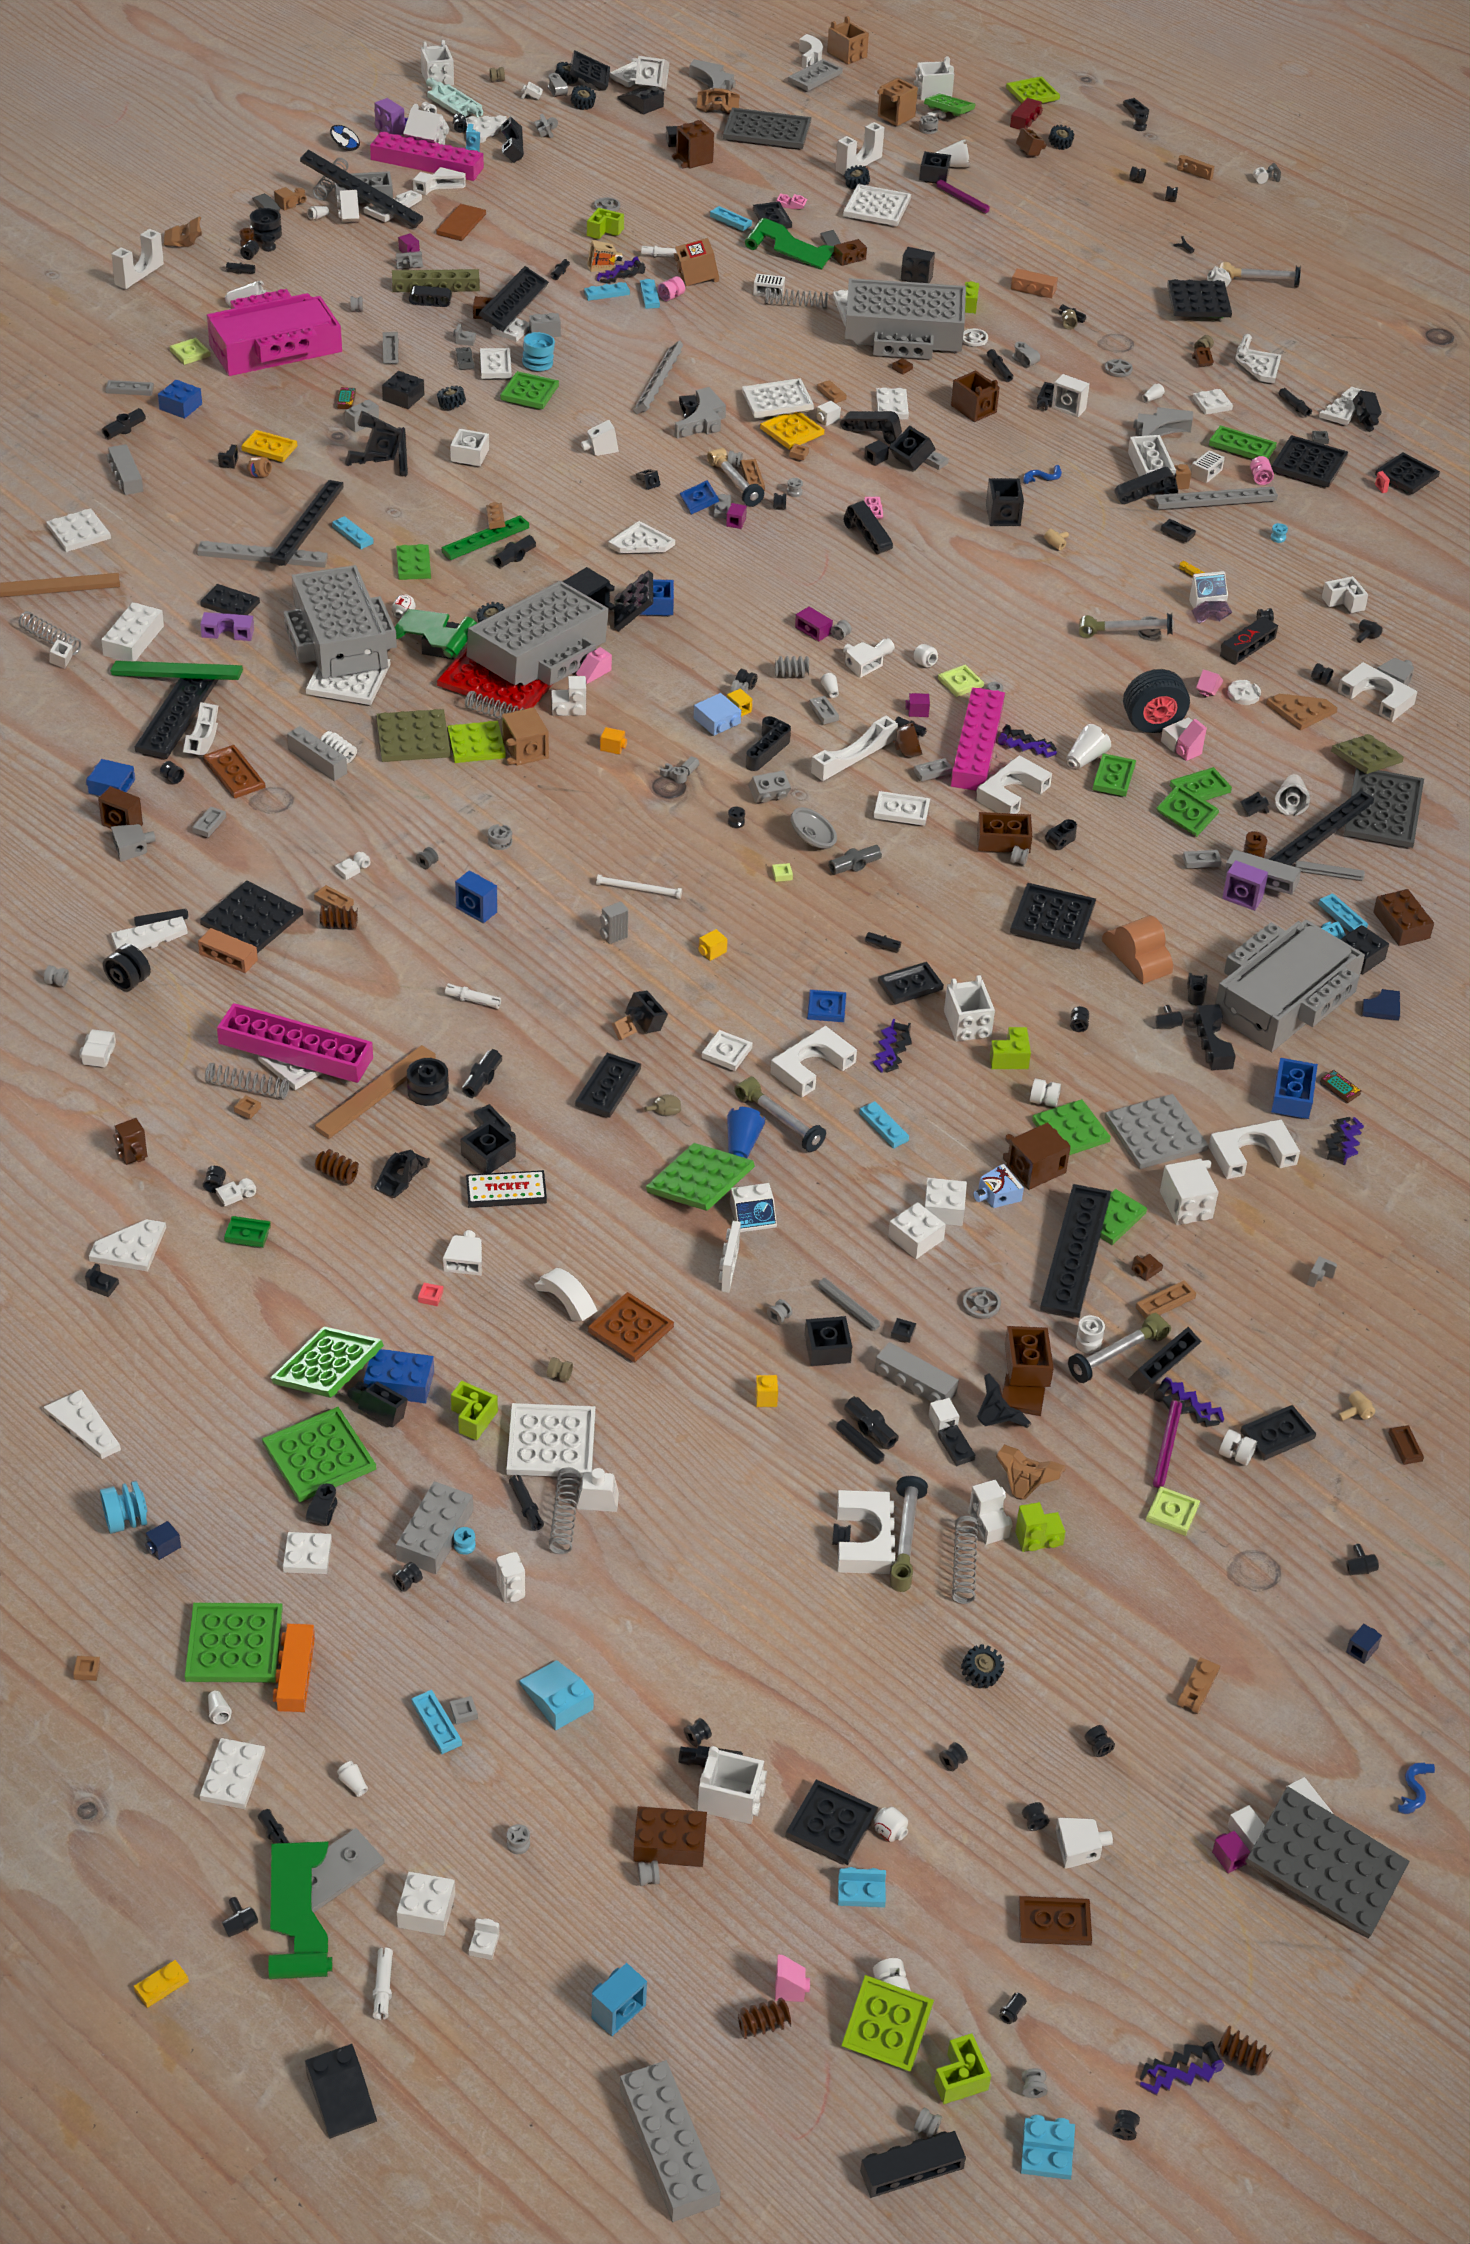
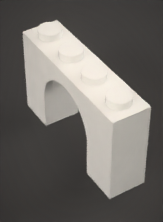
(870, 151)
(151, 259)
(1365, 677)
(1018, 771)
(822, 1044)
(1268, 1135)
(875, 1509)
(1248, 1824)

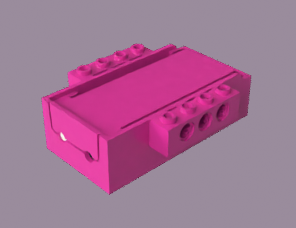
(272, 331)

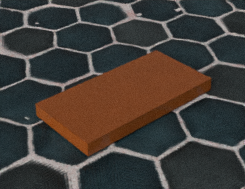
(461, 222)
(234, 771)

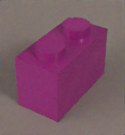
(813, 623)

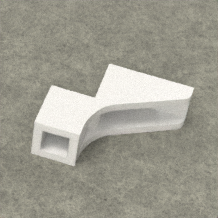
(441, 179)

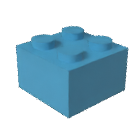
(618, 1999)

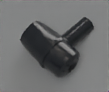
(1369, 629)
(1168, 1019)
(1362, 1563)
(240, 1920)

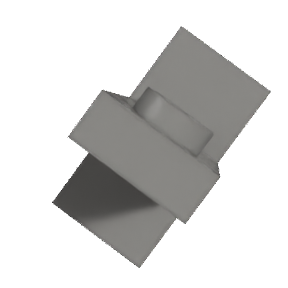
(390, 347)

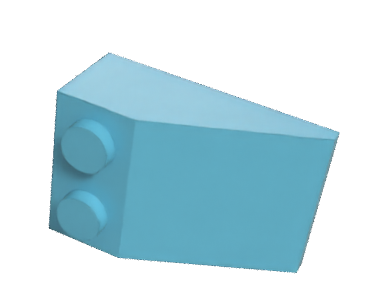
(558, 1694)

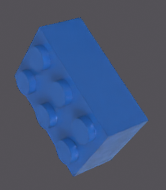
(1294, 1088)
(402, 1372)

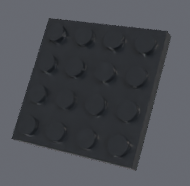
(1199, 298)
(1309, 461)
(252, 915)
(1053, 915)

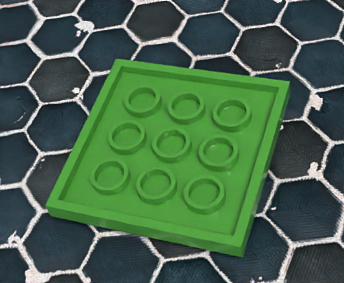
(700, 1176)
(327, 1362)
(318, 1453)
(234, 1642)

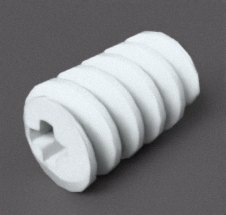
(340, 745)

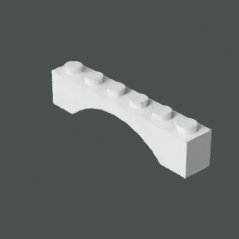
(877, 736)

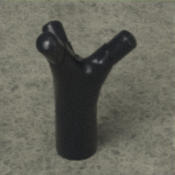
(1185, 245)

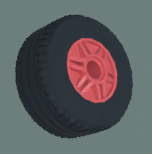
(1156, 700)

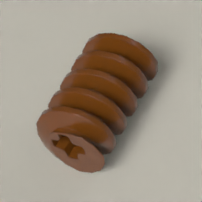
(1255, 844)
(336, 916)
(337, 1166)
(764, 2017)
(1245, 2052)

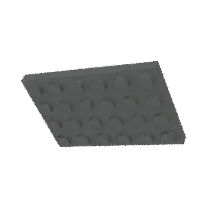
(767, 128)
(1394, 810)
(1327, 1862)

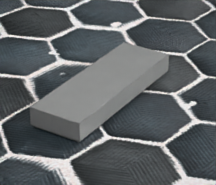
(130, 387)

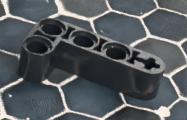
(883, 421)
(1146, 485)
(861, 516)
(775, 738)

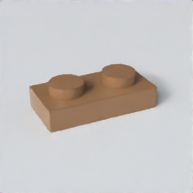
(831, 391)
(330, 896)

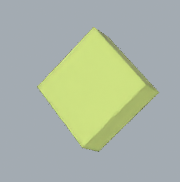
(782, 872)

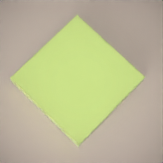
(190, 351)
(960, 680)
(1172, 1511)

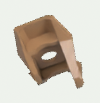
(706, 100)
(174, 237)
(1025, 1473)

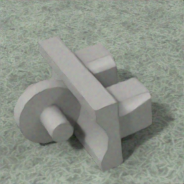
(544, 125)
(409, 260)

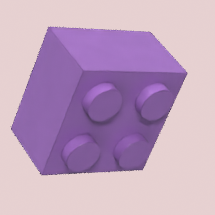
(389, 117)
(1245, 885)

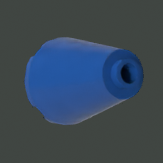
(743, 1130)

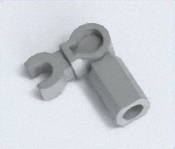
(680, 774)

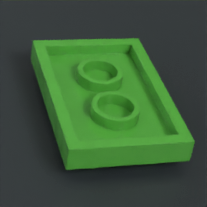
(413, 562)
(1114, 775)
(1205, 784)
(1187, 810)
(1121, 1216)

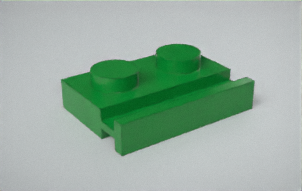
(247, 1231)

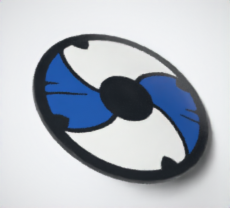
(344, 137)

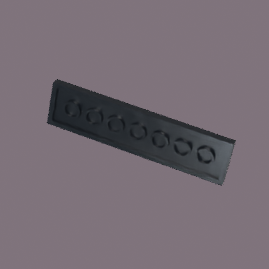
(513, 298)
(174, 717)
(1075, 1251)

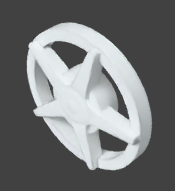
(975, 337)

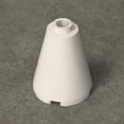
(958, 153)
(246, 291)
(1088, 746)
(1292, 796)

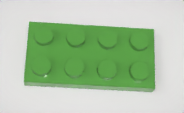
(1241, 443)

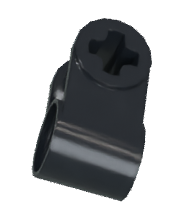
(688, 405)
(1062, 833)
(1196, 988)
(323, 1505)

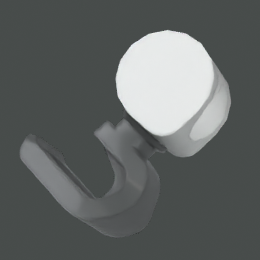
(1261, 175)

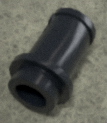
(1009, 2012)

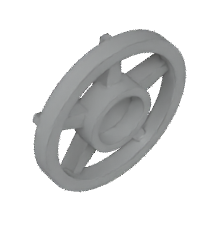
(607, 203)
(1118, 367)
(981, 1302)

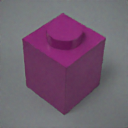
(408, 243)
(736, 516)
(918, 705)
(1230, 1851)

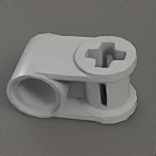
(557, 85)
(1025, 354)

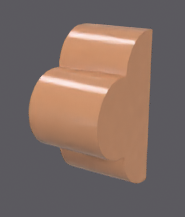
(1141, 948)

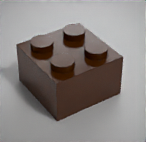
(119, 808)

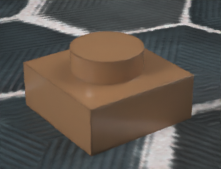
(799, 452)
(624, 1027)
(247, 1107)
(86, 1668)

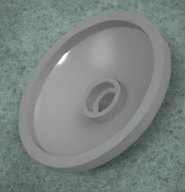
(813, 828)

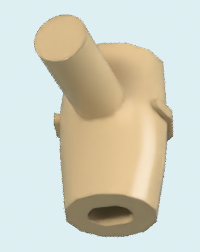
(1056, 539)
(1361, 1406)

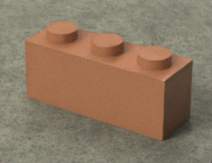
(1034, 283)
(227, 950)

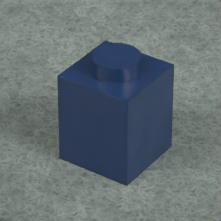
(162, 1540)
(1364, 1643)

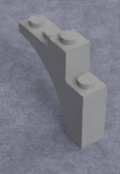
(711, 75)
(706, 417)
(1163, 422)

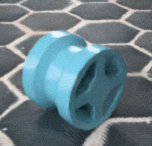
(1279, 533)
(468, 1545)

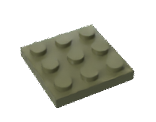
(1367, 753)

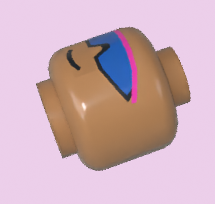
(259, 467)

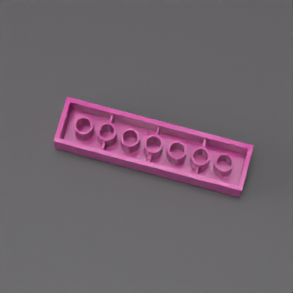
(425, 155)
(978, 738)
(295, 1042)

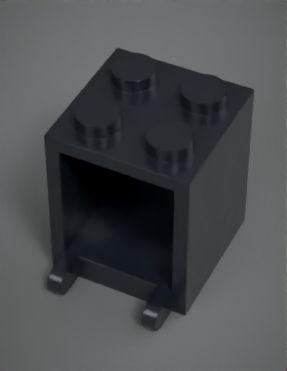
(1004, 502)
(592, 585)

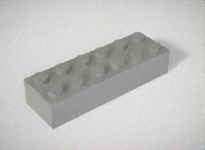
(669, 2141)

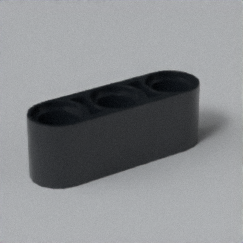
(424, 292)

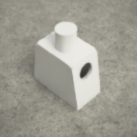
(601, 439)
(863, 658)
(464, 1254)
(598, 1491)
(1080, 1841)

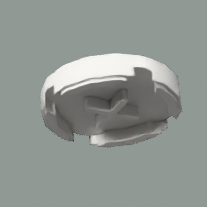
(1244, 692)

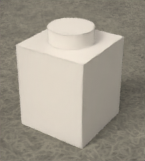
(828, 413)
(61, 653)
(943, 1414)

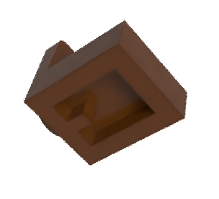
(1203, 356)
(1146, 1266)

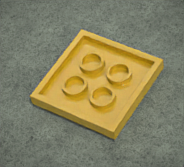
(792, 429)

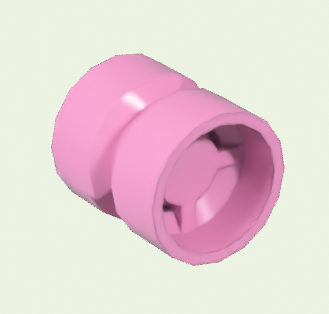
(672, 288)
(1261, 470)

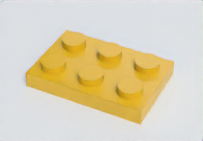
(269, 445)

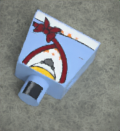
(999, 1188)

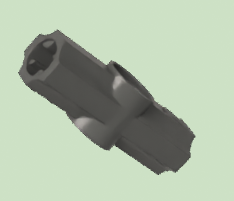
(855, 859)

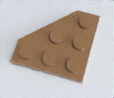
(1301, 710)

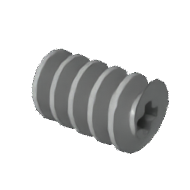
(792, 666)

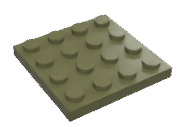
(413, 735)

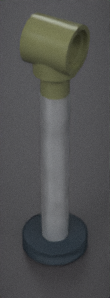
(1089, 626)
(751, 1090)
(1152, 1328)
(911, 1489)

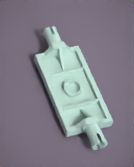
(453, 99)

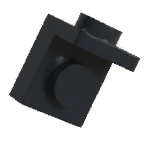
(230, 458)
(649, 477)
(1255, 803)
(100, 1282)

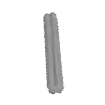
(1330, 870)
(849, 1304)

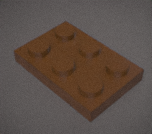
(1055, 1920)

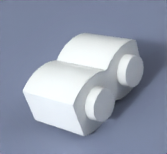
(98, 1048)

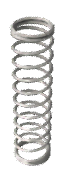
(321, 186)
(768, 294)
(31, 620)
(473, 697)
(282, 1093)
(568, 1481)
(964, 1589)

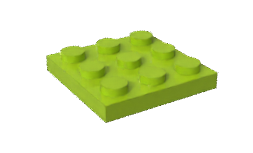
(1033, 88)
(476, 741)
(888, 2023)

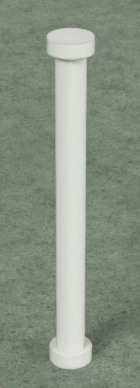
(639, 886)

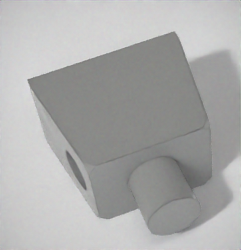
(1398, 669)
(131, 841)

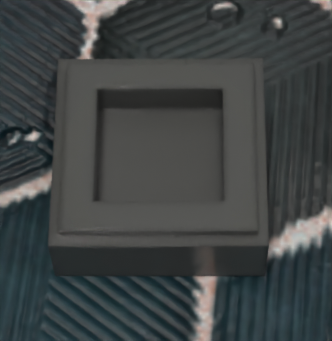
(1320, 437)

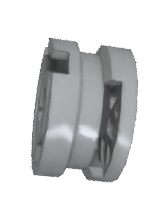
(928, 123)
(1153, 633)
(499, 836)

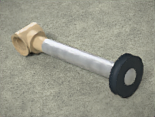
(1266, 274)
(752, 494)

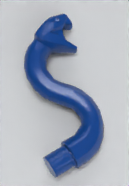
(1028, 477)
(1410, 1805)

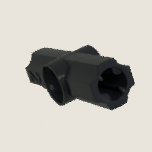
(123, 423)
(514, 551)
(482, 1073)
(871, 1422)

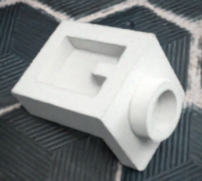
(531, 89)
(484, 1939)

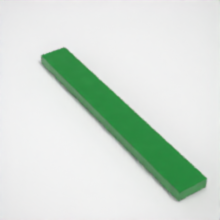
(177, 670)

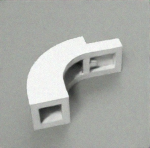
(812, 48)
(204, 732)
(569, 1291)

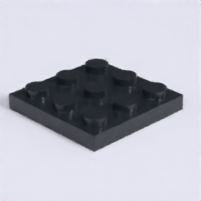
(589, 70)
(1408, 473)
(633, 600)
(831, 1822)

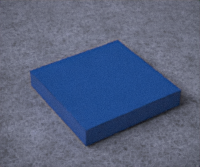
(699, 497)
(826, 1005)

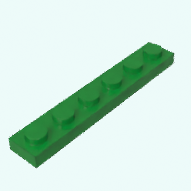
(484, 538)

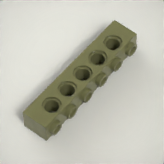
(456, 279)

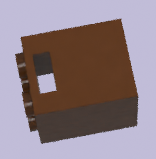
(694, 144)
(975, 396)
(1037, 1155)

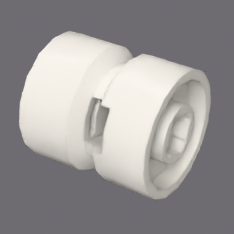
(1045, 1092)
(1090, 1334)
(1244, 1451)
(892, 1972)

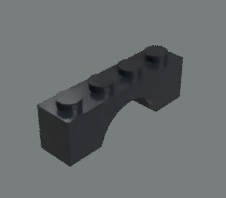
(514, 146)
(1218, 1052)

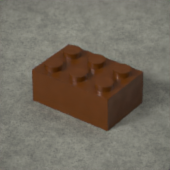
(1003, 831)
(1403, 917)
(1028, 1356)
(670, 1836)

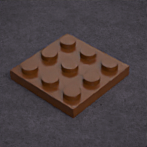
(630, 1327)

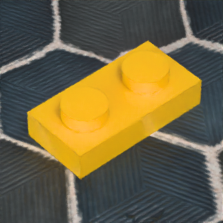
(161, 1983)

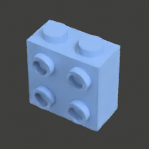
(717, 714)

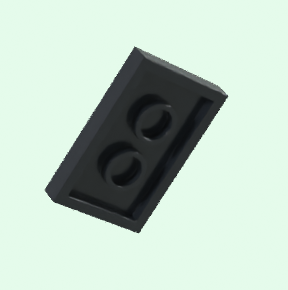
(773, 211)
(229, 601)
(910, 983)
(1278, 1432)

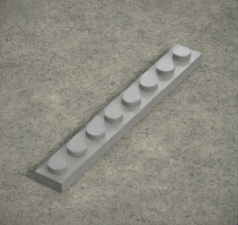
(658, 377)
(1219, 497)
(258, 553)

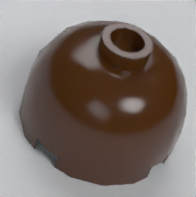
(908, 741)

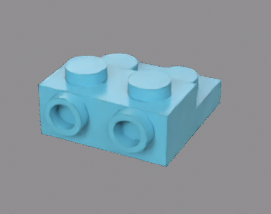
(1047, 2147)

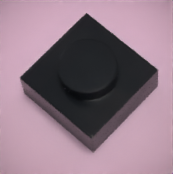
(903, 1330)

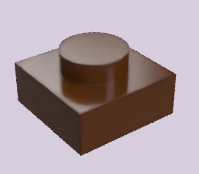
(902, 366)

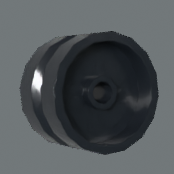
(264, 222)
(126, 967)
(427, 1081)

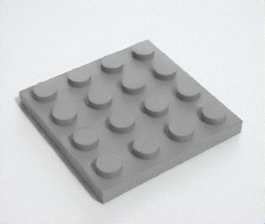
(1156, 1131)

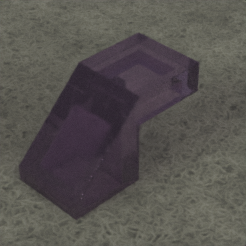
(1219, 609)

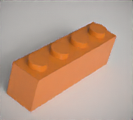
(295, 1667)

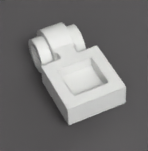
(351, 868)
(231, 1193)

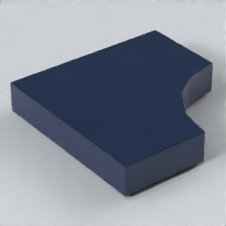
(1383, 1006)

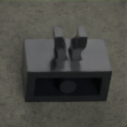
(646, 1011)

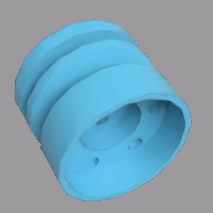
(538, 351)
(123, 1507)

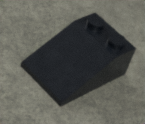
(644, 99)
(340, 2090)

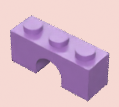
(215, 623)

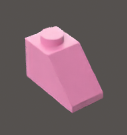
(595, 665)
(1209, 683)
(1191, 740)
(790, 1980)

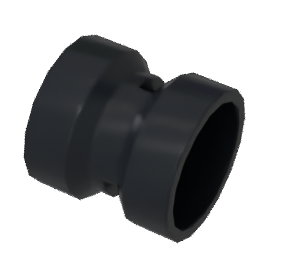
(1140, 121)
(459, 123)
(1137, 174)
(249, 250)
(1322, 673)
(743, 676)
(172, 772)
(1079, 1019)
(214, 1178)
(405, 1578)
(1099, 1740)

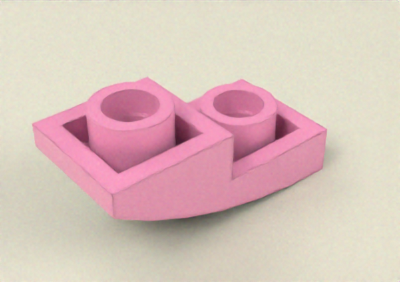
(796, 202)
(875, 506)

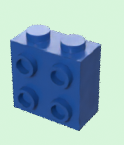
(109, 774)

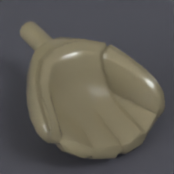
(665, 1105)

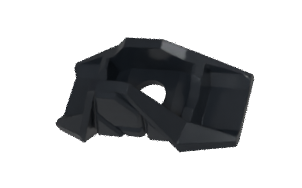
(390, 1181)
(996, 1409)

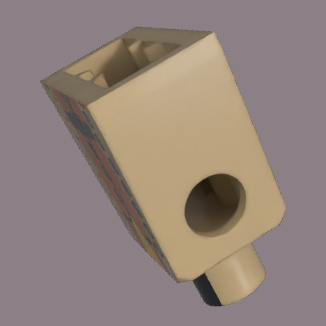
(602, 256)

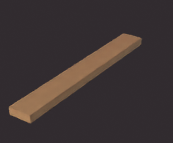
(62, 584)
(370, 1094)

